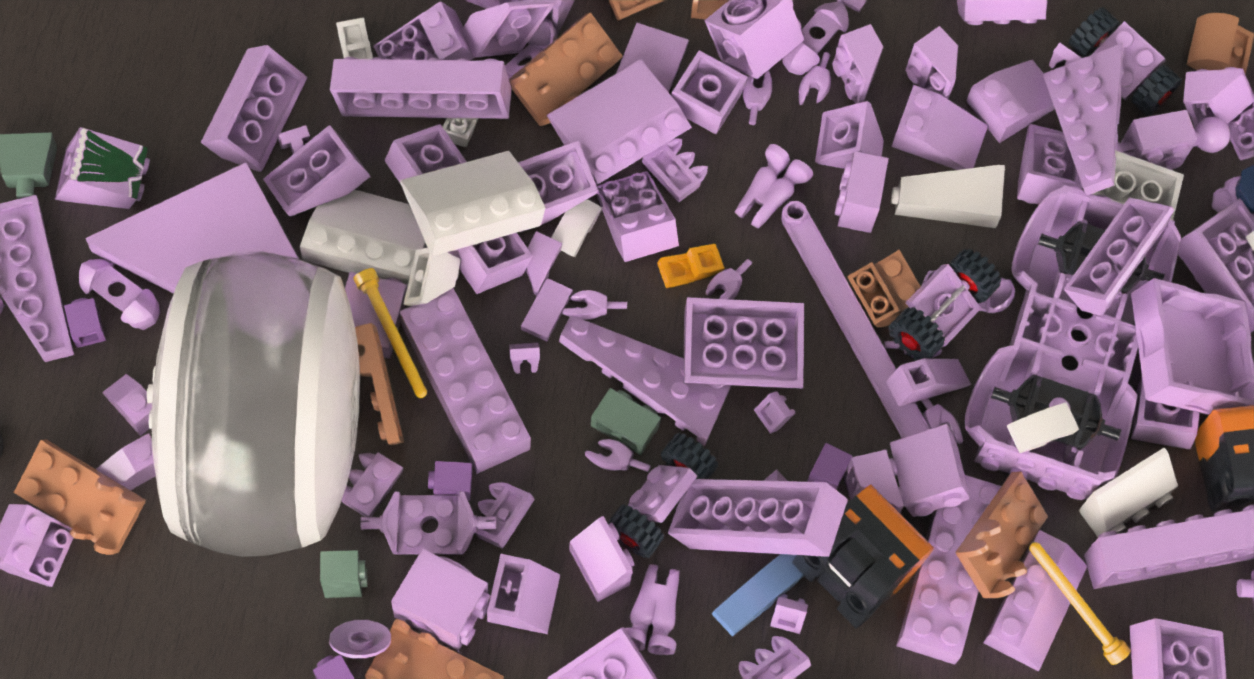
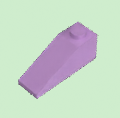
(131, 464)

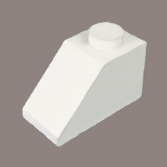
(431, 276)

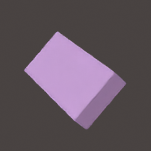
(546, 309)

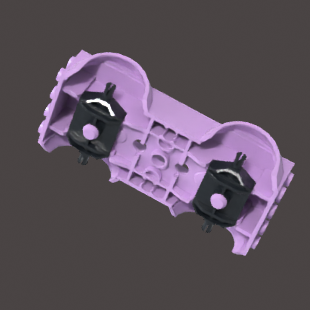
(1030, 370)

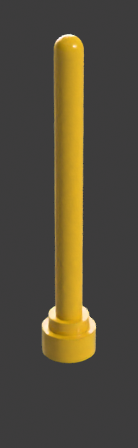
(368, 282)
(1114, 649)

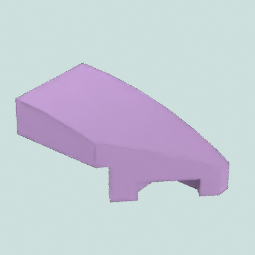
(544, 255)

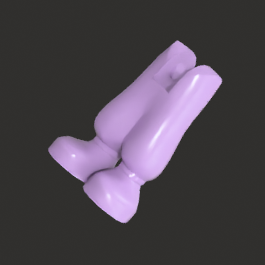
(768, 189)
(657, 607)

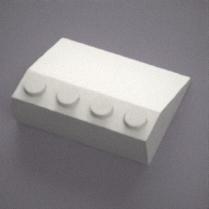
(473, 202)
(363, 234)

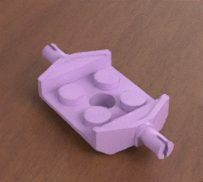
(406, 515)

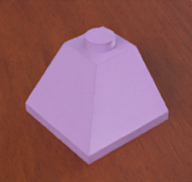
(848, 131)

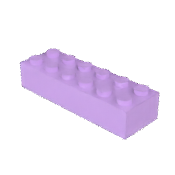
(421, 88)
(483, 263)
(465, 381)
(759, 516)
(1171, 548)
(942, 589)

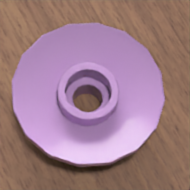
(360, 639)

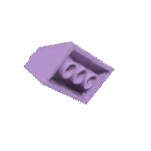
(254, 108)
(1117, 254)
(1036, 607)

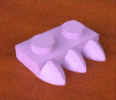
(674, 169)
(372, 484)
(509, 510)
(783, 664)

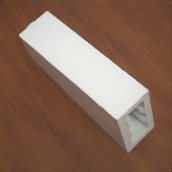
(953, 196)

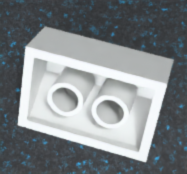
(1144, 182)
(1131, 495)

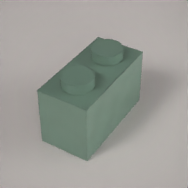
(626, 420)
(342, 574)

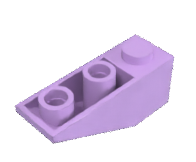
(926, 379)

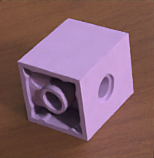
(754, 33)
(441, 599)

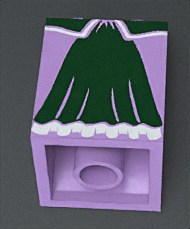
(102, 171)

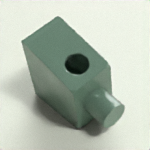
(27, 161)

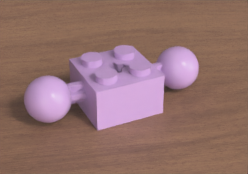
(1171, 136)

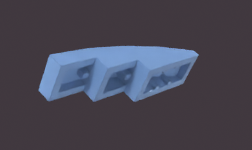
(758, 594)

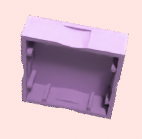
(1193, 347)

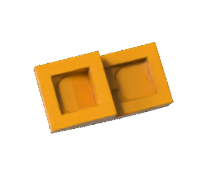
(690, 267)

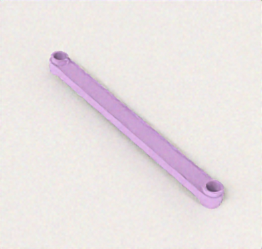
(849, 316)

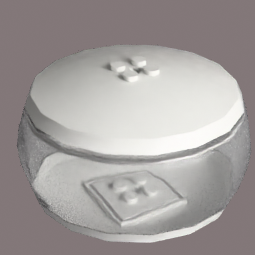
(254, 403)

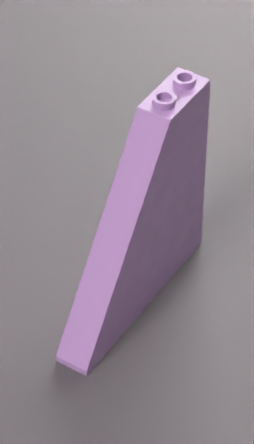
(194, 226)

